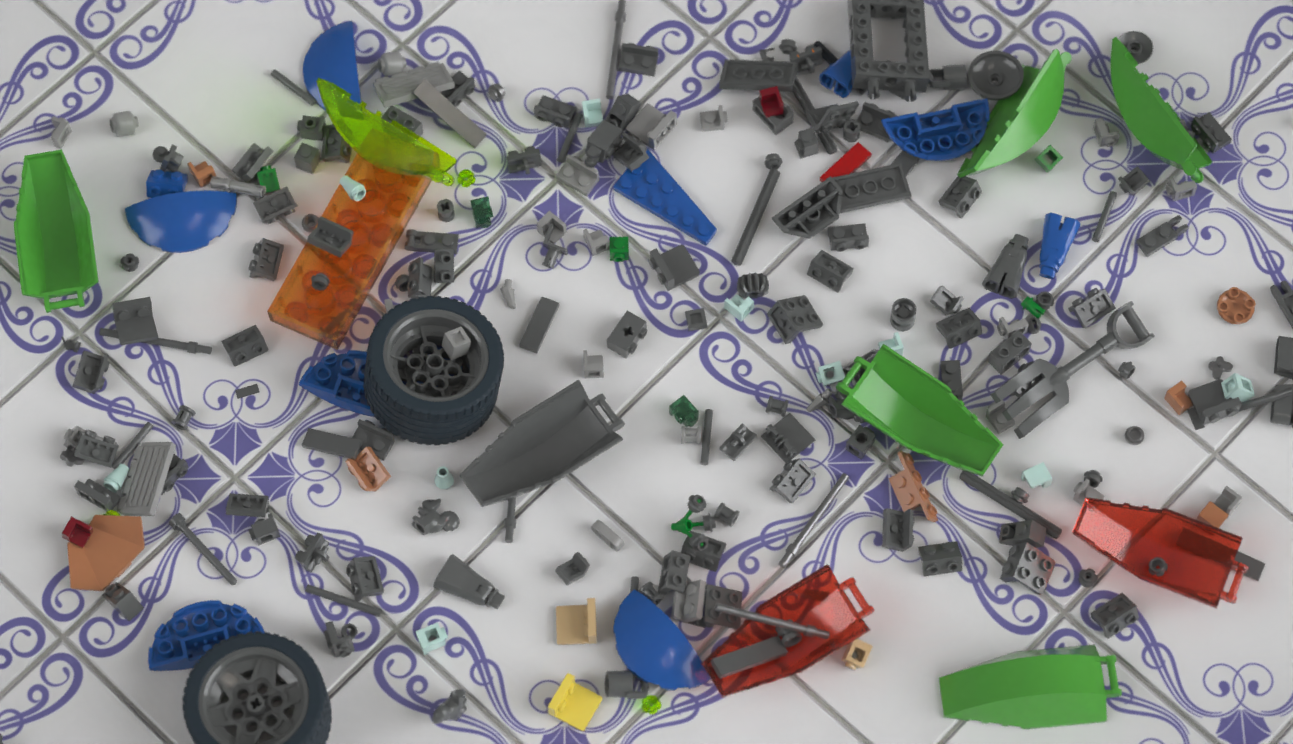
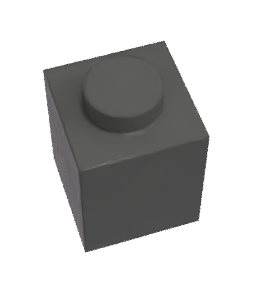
(307, 158)

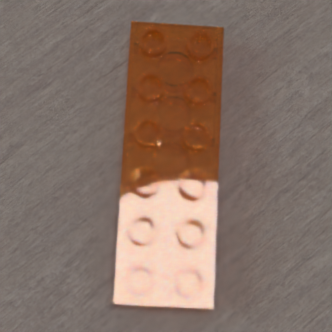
(376, 229)

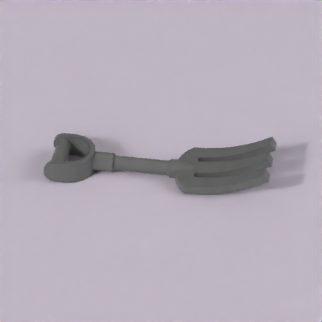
(1055, 378)

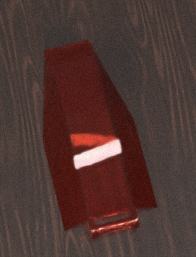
(1195, 552)
(811, 601)

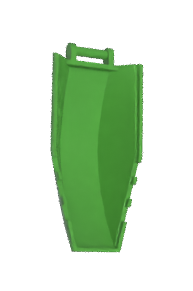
(1022, 118)
(1151, 118)
(53, 233)
(918, 412)
(1033, 688)

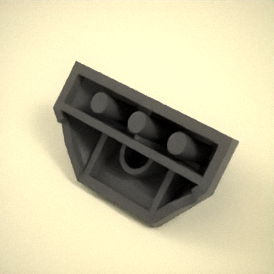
(811, 211)

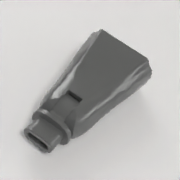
(1007, 271)
(464, 582)

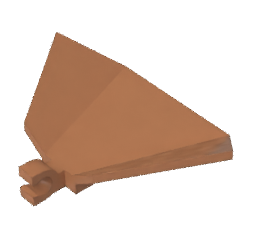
(107, 552)

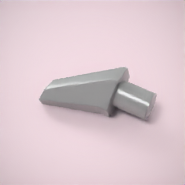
(508, 293)
(820, 400)

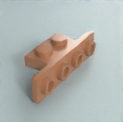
(910, 490)

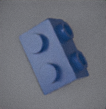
(164, 183)

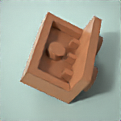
(368, 470)

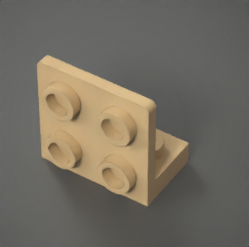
(576, 623)

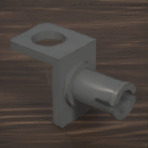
(553, 250)

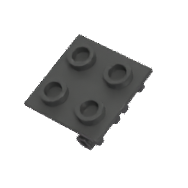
(787, 437)
(723, 596)

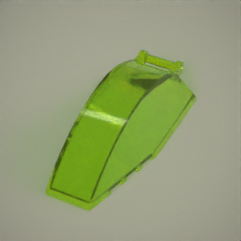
(384, 143)

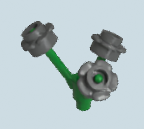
(698, 541)

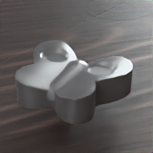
(1219, 366)
(70, 458)

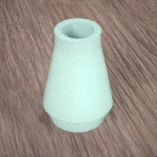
(353, 188)
(116, 478)
(444, 478)

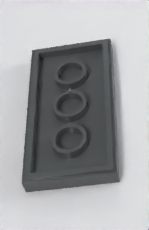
(758, 75)
(873, 187)

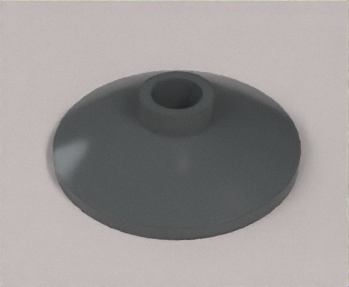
(1139, 42)

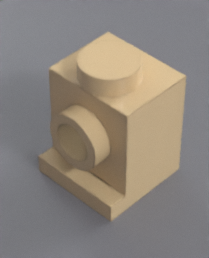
(862, 650)

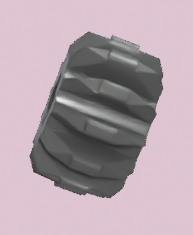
(753, 285)

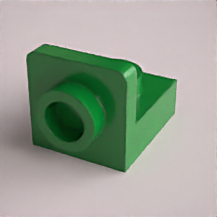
(268, 178)
(619, 249)

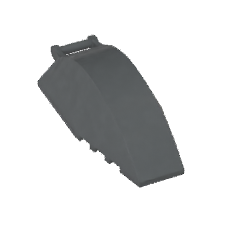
(543, 446)

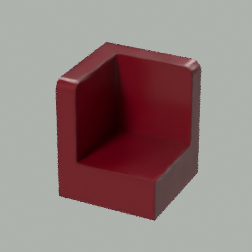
(771, 101)
(77, 532)

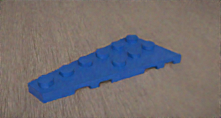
(662, 196)

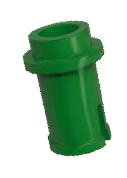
(1032, 307)

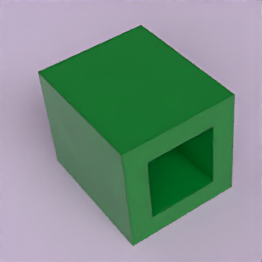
(1048, 158)

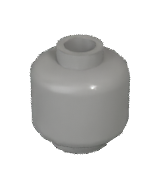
(391, 63)
(123, 123)

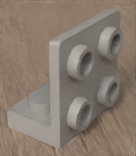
(652, 126)

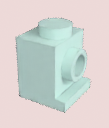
(836, 368)
(1238, 386)
(425, 634)

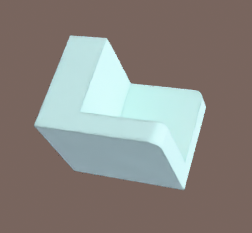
(592, 113)
(739, 307)
(894, 343)
(1037, 476)

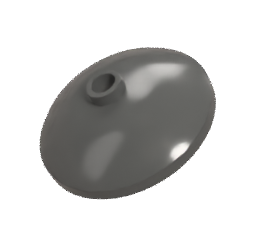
(995, 67)

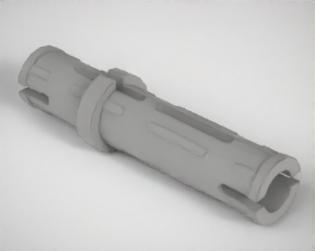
(232, 185)

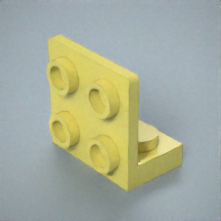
(574, 703)

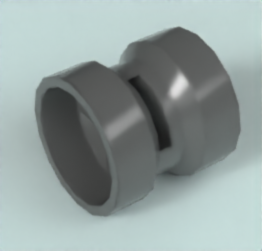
(789, 637)

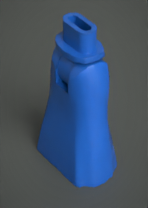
(838, 75)
(1056, 243)

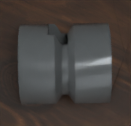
(903, 314)

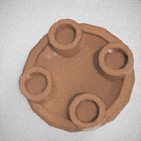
(1235, 306)

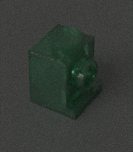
(481, 212)
(684, 412)

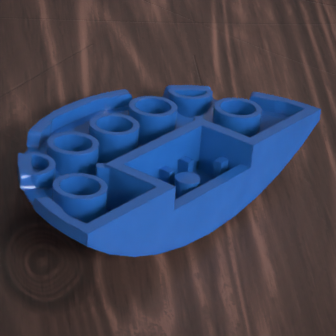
(334, 60)
(941, 133)
(182, 219)
(339, 381)
(195, 631)
(655, 646)

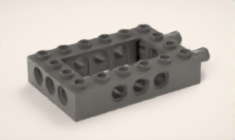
(883, 75)

